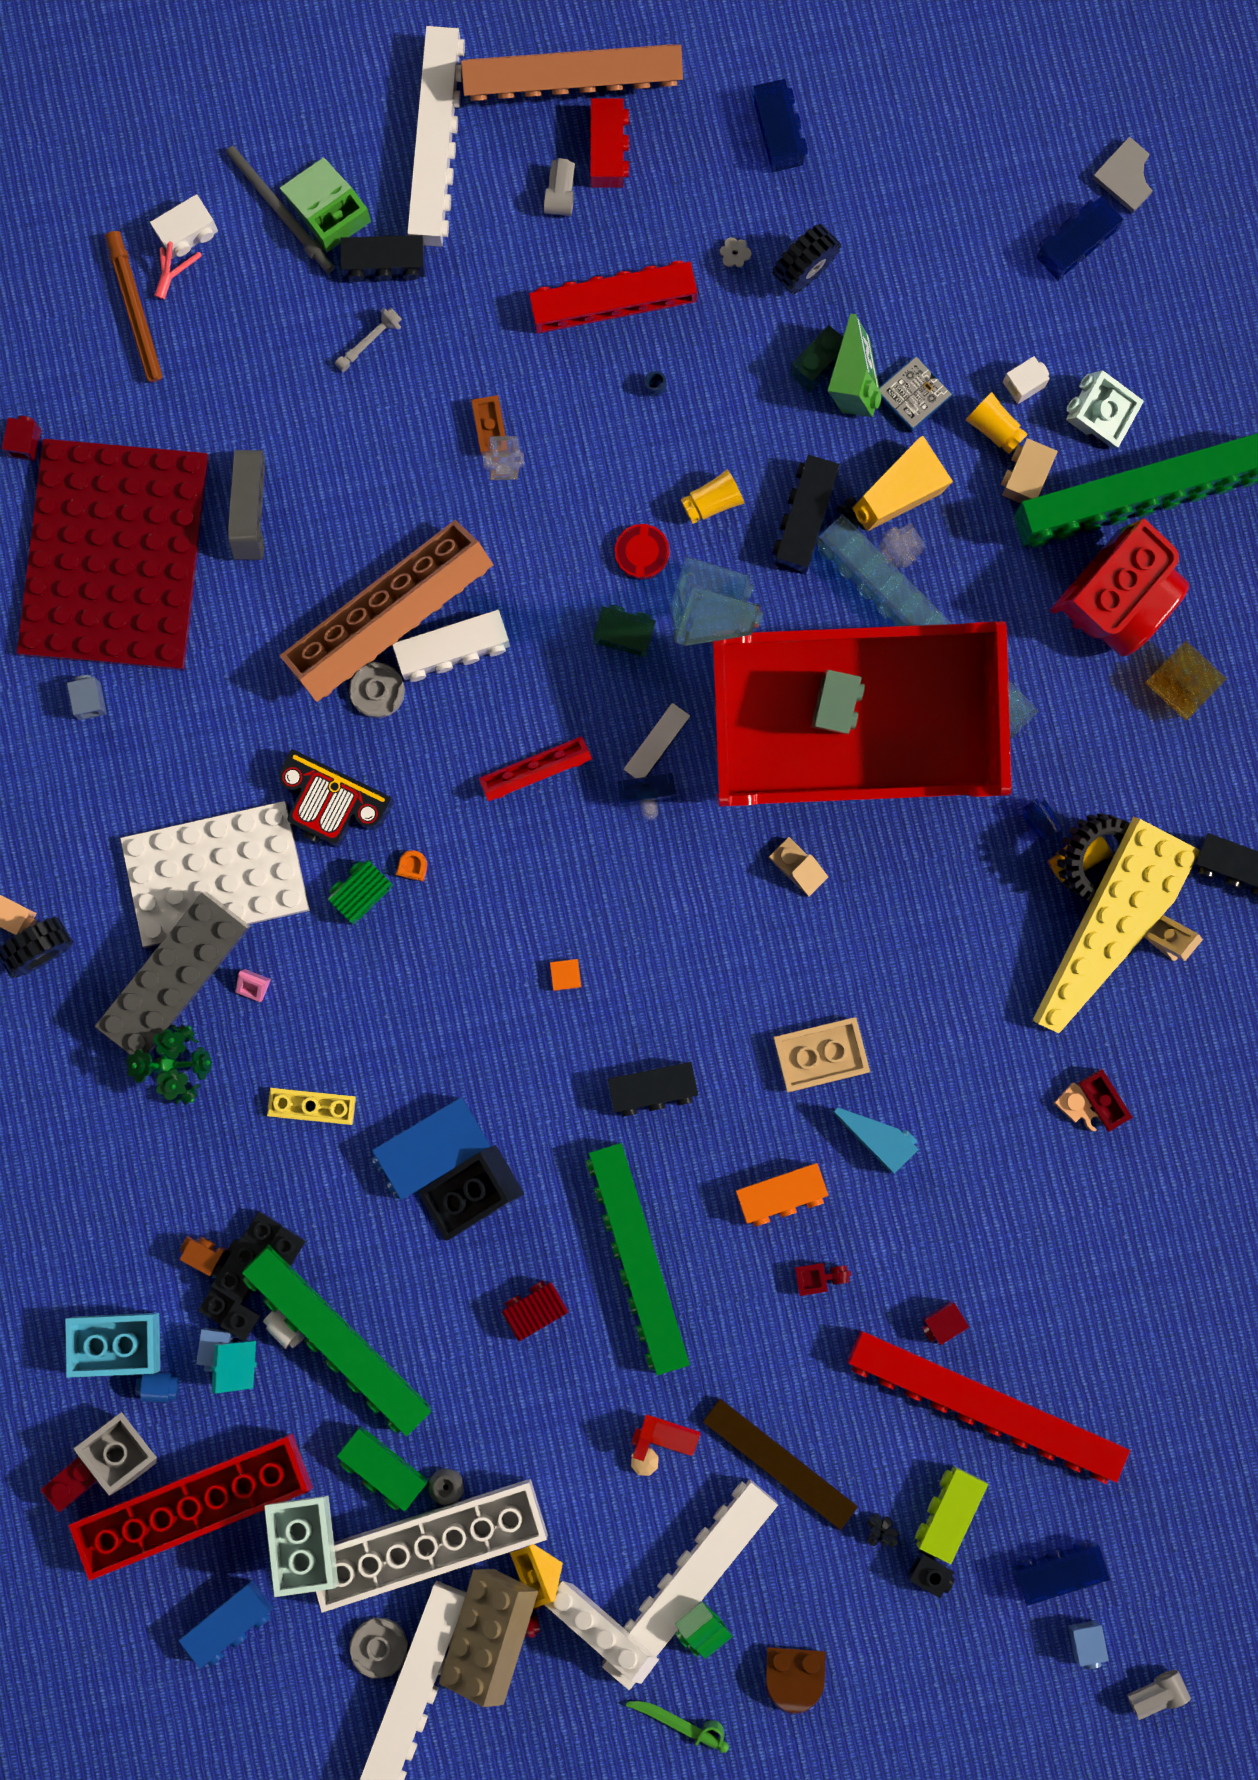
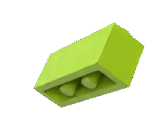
(950, 1514)

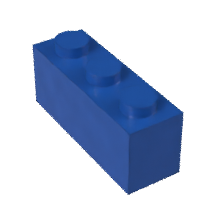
(227, 1625)

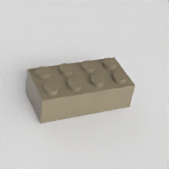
(488, 1637)

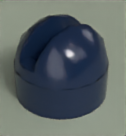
(653, 383)

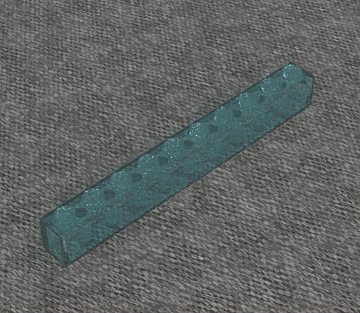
(896, 595)

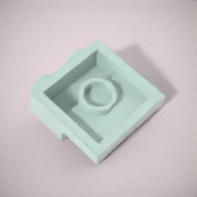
(1104, 408)

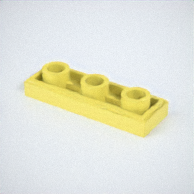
(329, 1107)

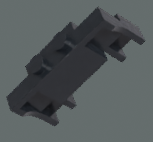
(229, 1291)

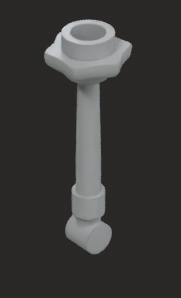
(389, 319)

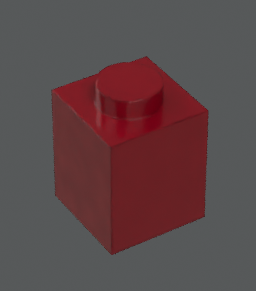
(21, 438)
(944, 1323)

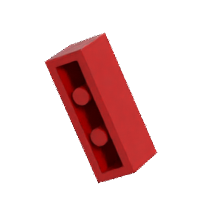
(608, 142)

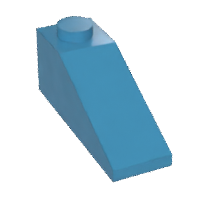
(883, 1141)

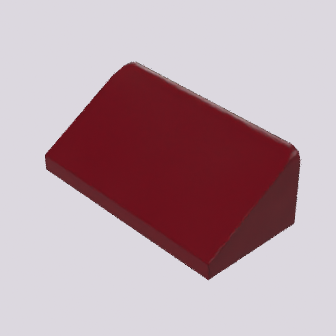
(1105, 1100)

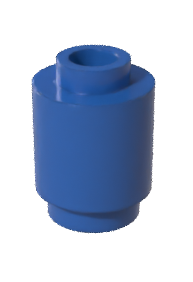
(157, 1387)

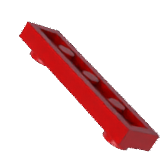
(535, 768)

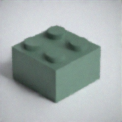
(837, 702)

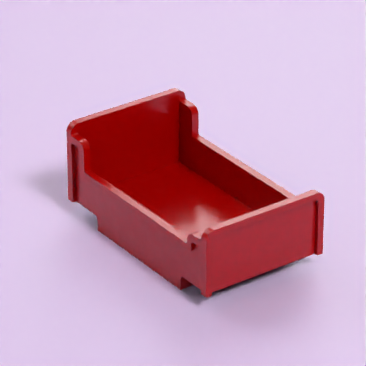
(924, 727)

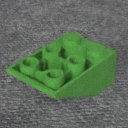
(326, 204)

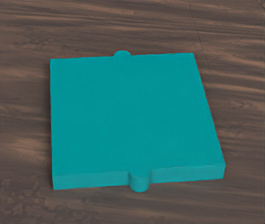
(233, 1366)

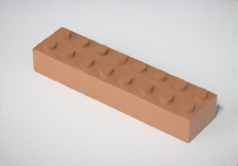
(572, 70)
(386, 610)

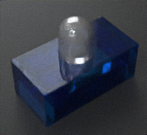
(646, 793)

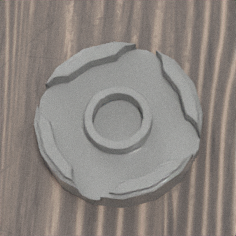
(377, 690)
(378, 1647)

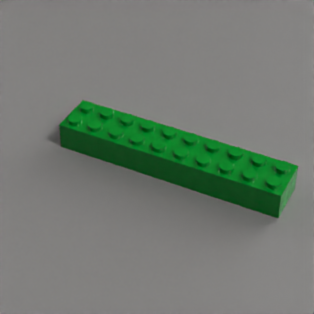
(1138, 492)

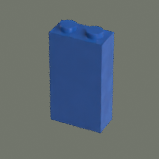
(430, 1149)

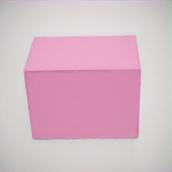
(252, 985)

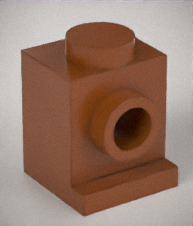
(202, 1254)

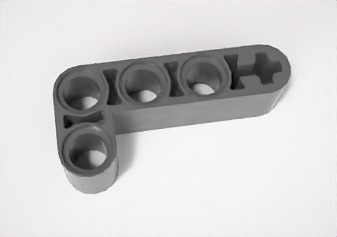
(246, 505)

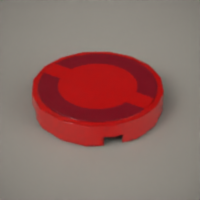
(642, 551)

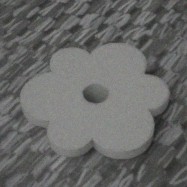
(734, 246)

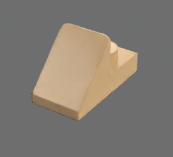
(798, 866)
(1173, 938)

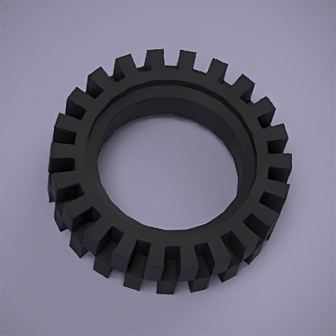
(1077, 846)

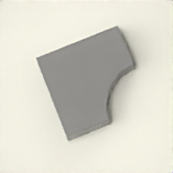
(1124, 176)

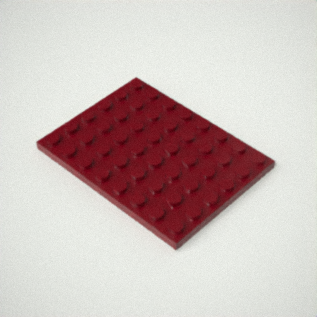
(113, 554)

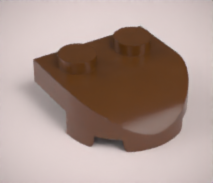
(794, 1678)

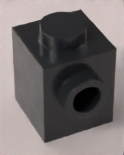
(931, 1575)

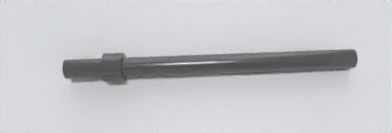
(312, 247)

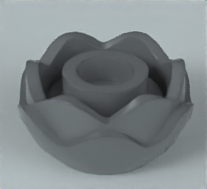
(450, 1478)

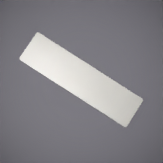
(657, 742)

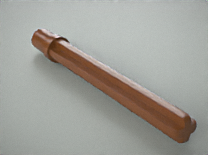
(120, 260)

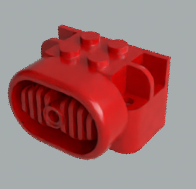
(1126, 589)

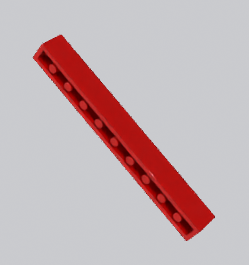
(987, 1406)

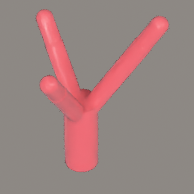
(166, 275)

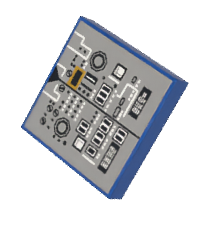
(914, 393)

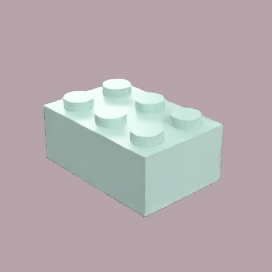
(301, 1546)

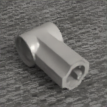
(559, 195)
(1166, 1692)

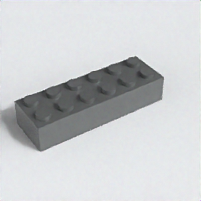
(173, 974)

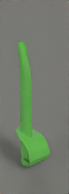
(685, 1727)

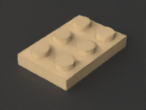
(821, 1054)

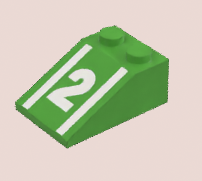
(854, 378)

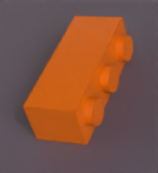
(782, 1194)

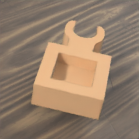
(1076, 1105)

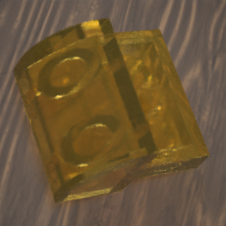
(1186, 680)

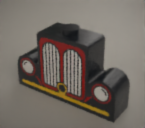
(330, 800)

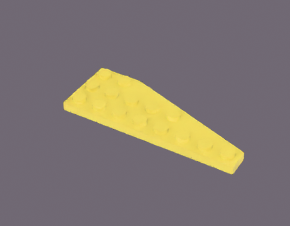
(1128, 902)

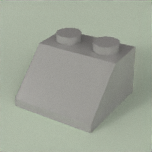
(115, 1454)

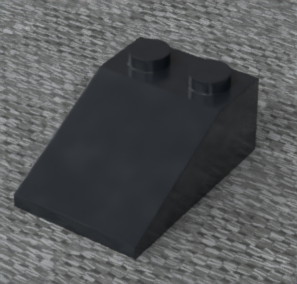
(471, 1192)

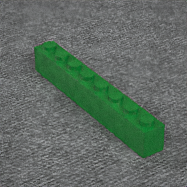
(639, 1259)
(336, 1340)

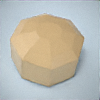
(648, 1466)

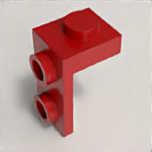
(665, 1435)

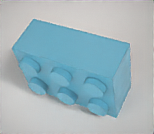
(112, 1345)

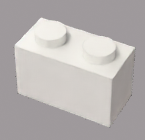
(185, 226)

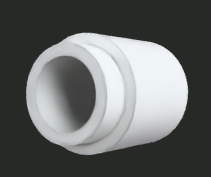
(280, 1330)

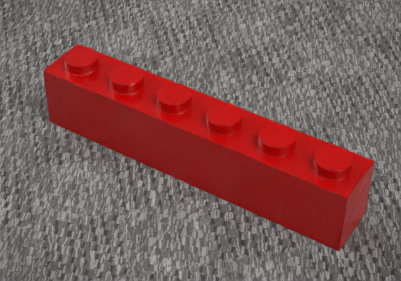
(613, 296)

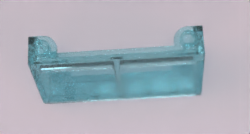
(712, 604)

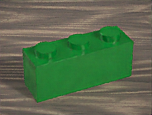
(382, 1469)

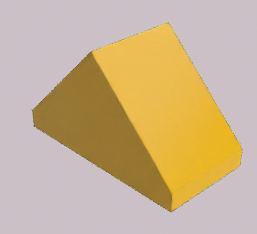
(538, 1571)

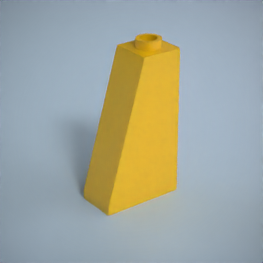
(907, 484)

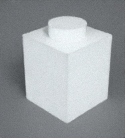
(1026, 379)

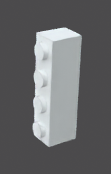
(451, 645)
(602, 1633)

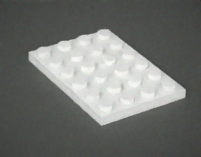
(236, 857)

